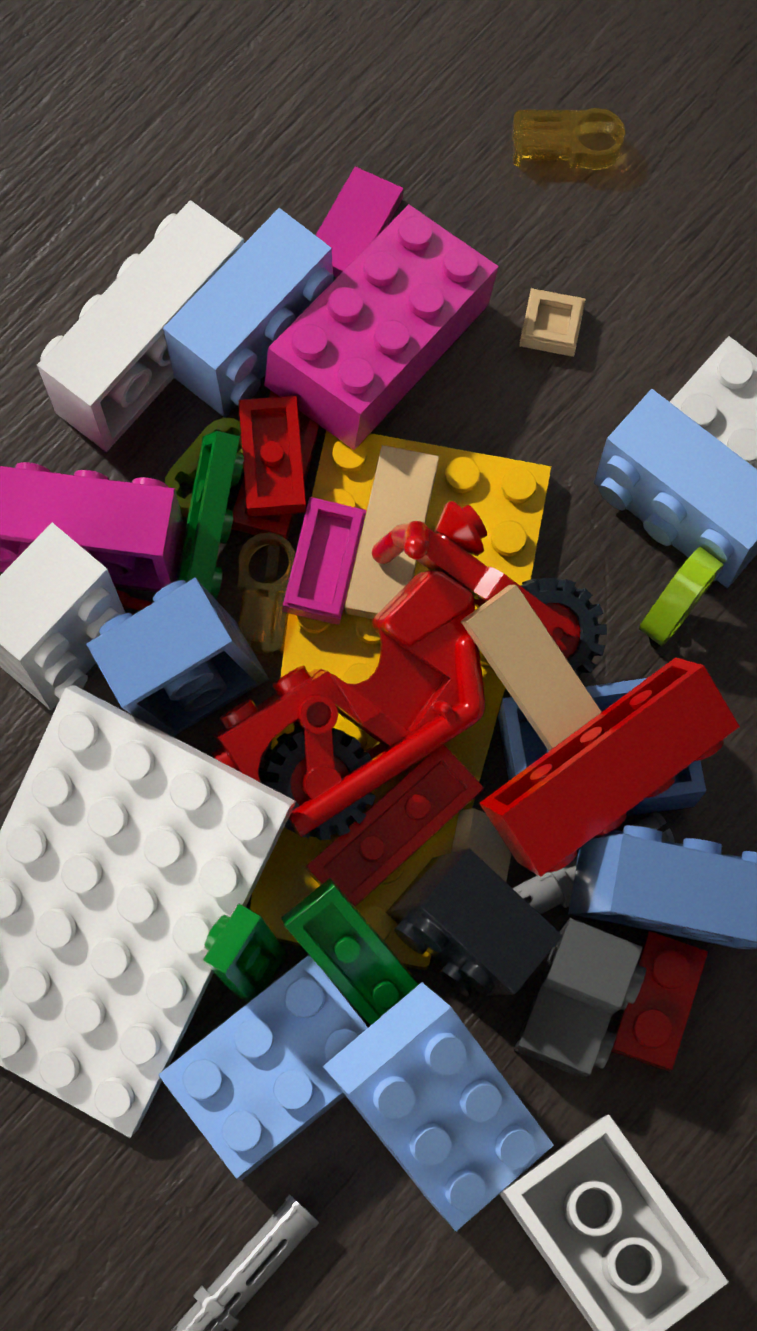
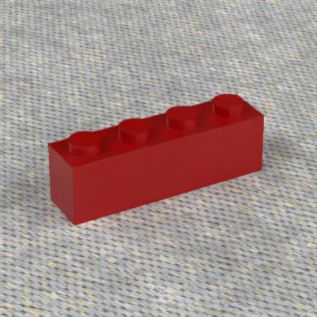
(610, 766)

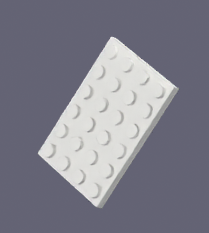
(107, 897)

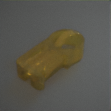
(556, 134)
(261, 608)

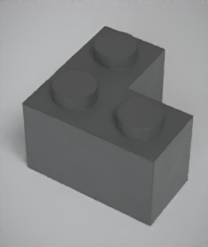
(578, 992)

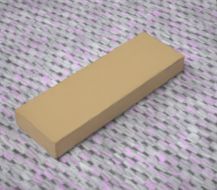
(398, 496)
(531, 666)

